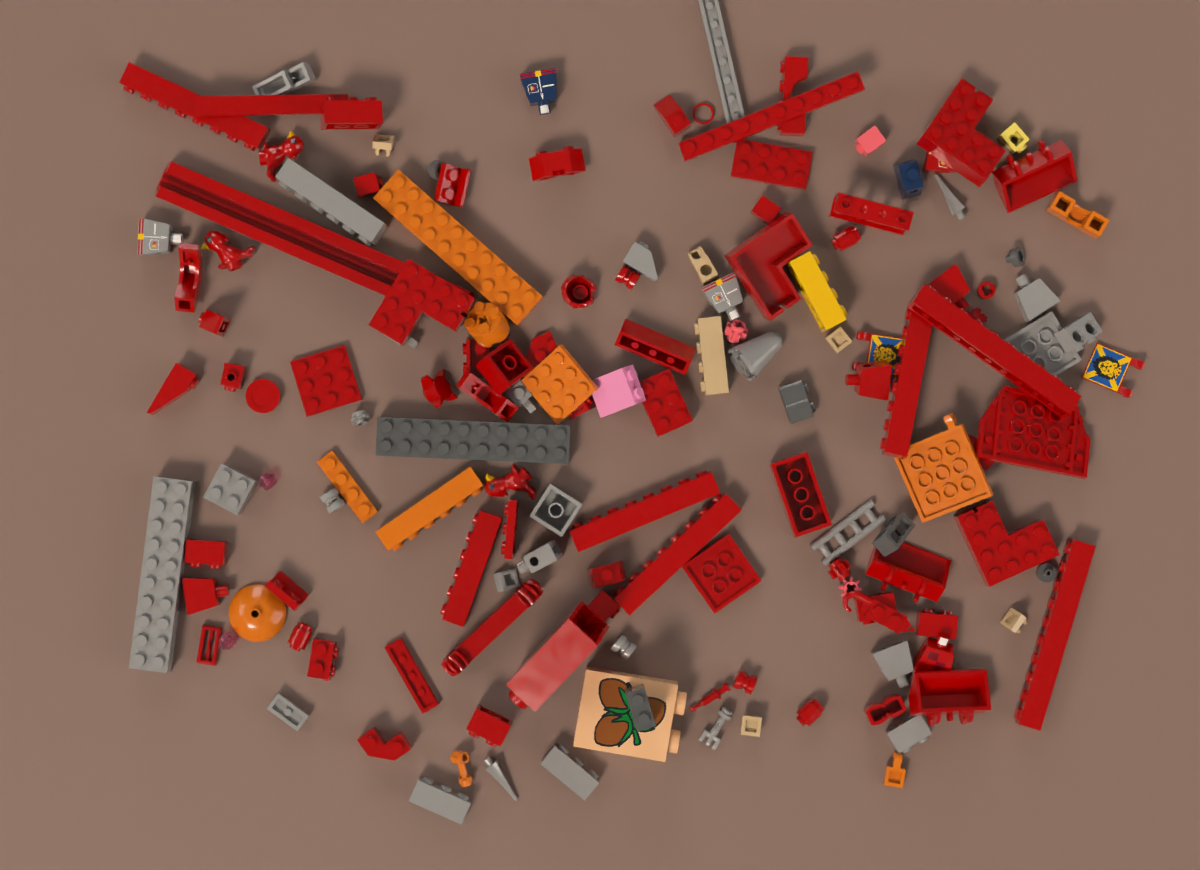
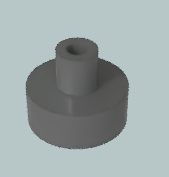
(434, 169)
(1016, 257)
(1041, 572)

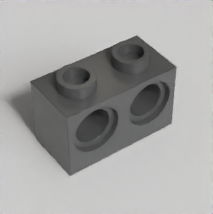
(893, 534)

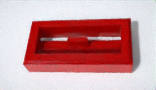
(209, 645)

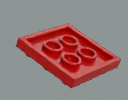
(326, 380)
(510, 528)
(721, 573)

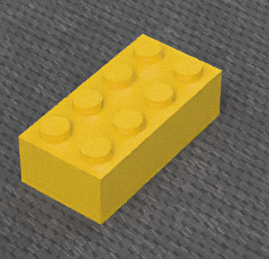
(816, 291)

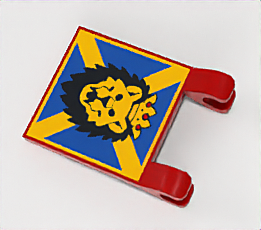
(880, 348)
(1109, 368)

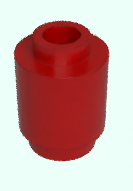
(845, 238)
(300, 636)
(809, 712)

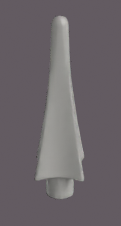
(954, 204)
(494, 769)

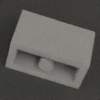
(908, 733)

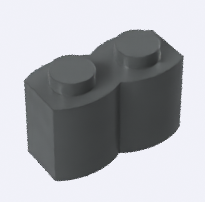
(796, 401)

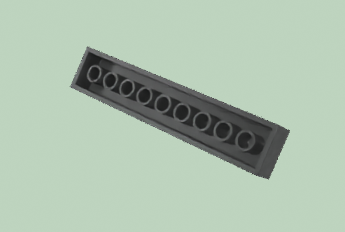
(473, 440)

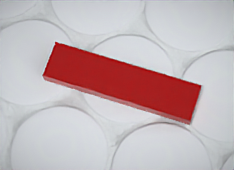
(412, 675)

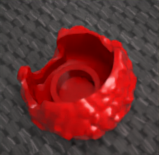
(578, 291)

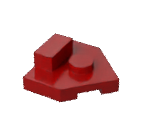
(540, 348)

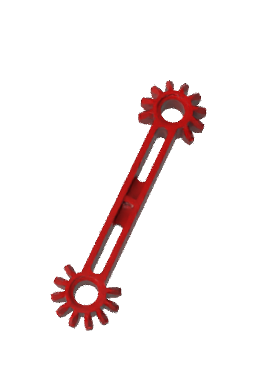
(492, 627)

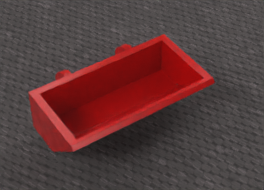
(1035, 175)
(911, 570)
(949, 694)

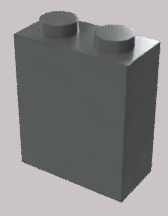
(640, 707)

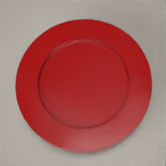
(263, 396)

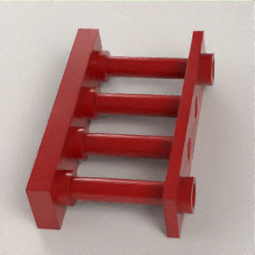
(871, 214)

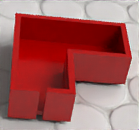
(955, 140)
(760, 264)
(417, 293)
(1001, 553)

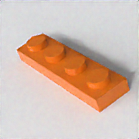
(347, 486)

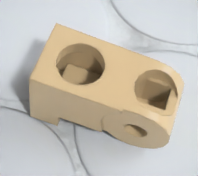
(702, 266)

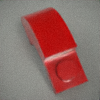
(487, 396)

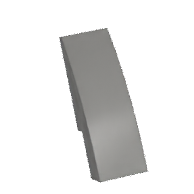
(286, 81)

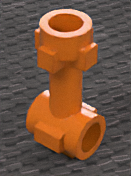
(460, 758)

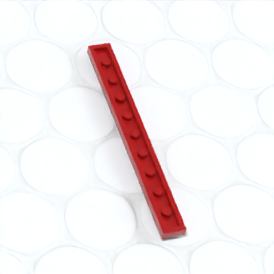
(771, 116)

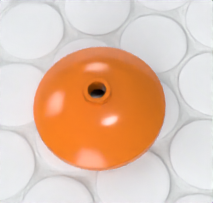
(270, 609)

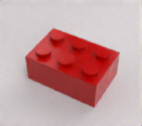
(351, 114)
(664, 403)

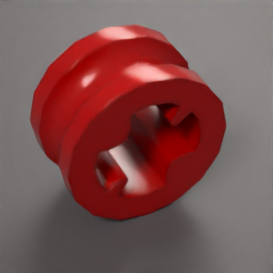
(981, 293)

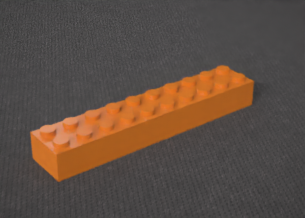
(458, 247)

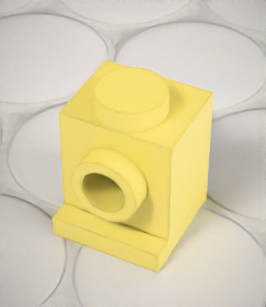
(1014, 132)

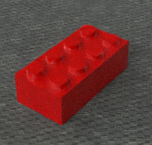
(800, 494)

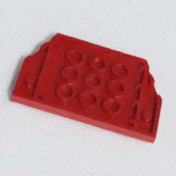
(1031, 436)

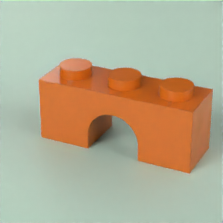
(1083, 220)

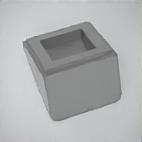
(506, 580)

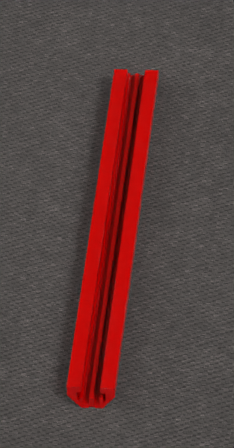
(280, 229)

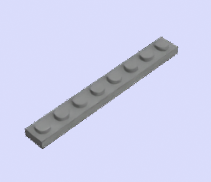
(721, 60)

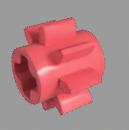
(736, 331)
(844, 587)

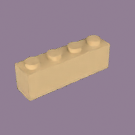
(712, 356)

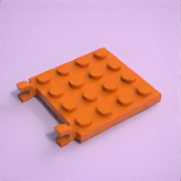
(943, 472)

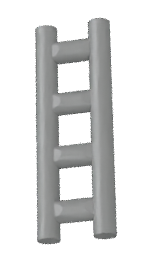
(860, 533)

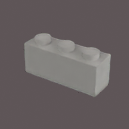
(570, 771)
(440, 800)

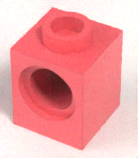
(869, 141)

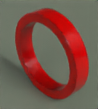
(703, 104)

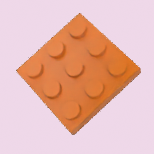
(559, 384)

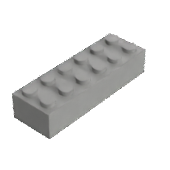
(327, 199)

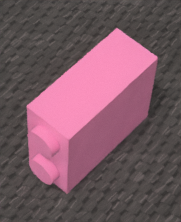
(617, 391)

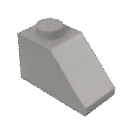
(641, 260)

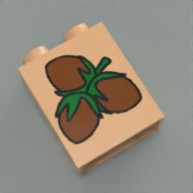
(607, 722)

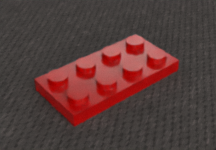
(771, 164)

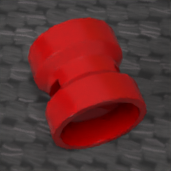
(631, 278)
(743, 681)

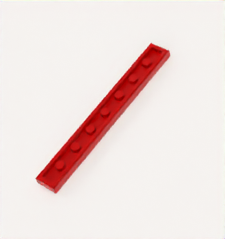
(260, 104)

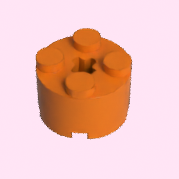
(487, 324)

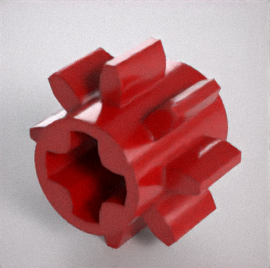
(839, 569)

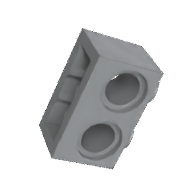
(1078, 333)

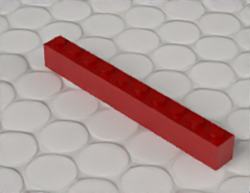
(994, 351)
(1055, 634)

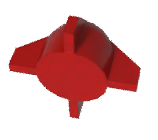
(437, 389)

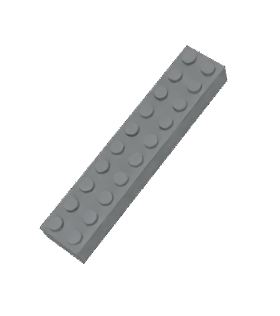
(162, 574)

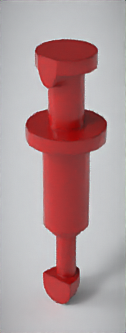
(711, 697)

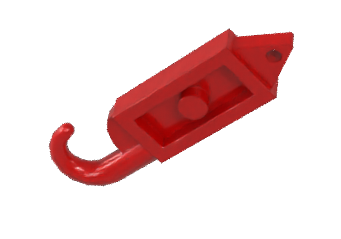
(879, 612)

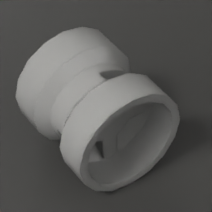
(331, 496)
(623, 647)

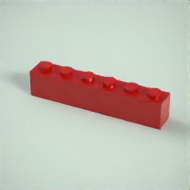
(471, 569)

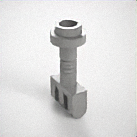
(725, 714)

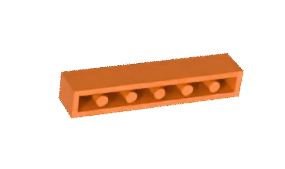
(430, 508)

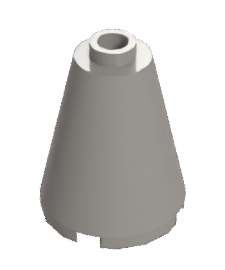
(755, 354)

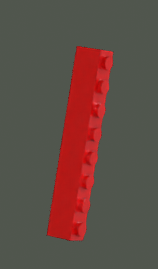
(181, 100)
(907, 386)
(643, 512)
(676, 554)

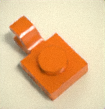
(895, 774)

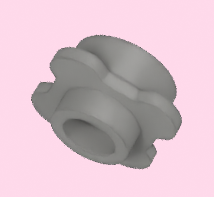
(360, 418)

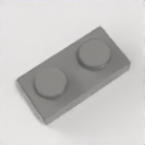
(288, 711)

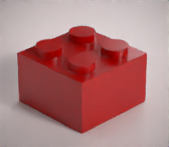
(504, 366)
(489, 726)

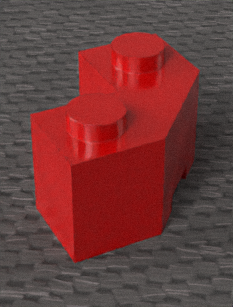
(557, 163)
(376, 746)

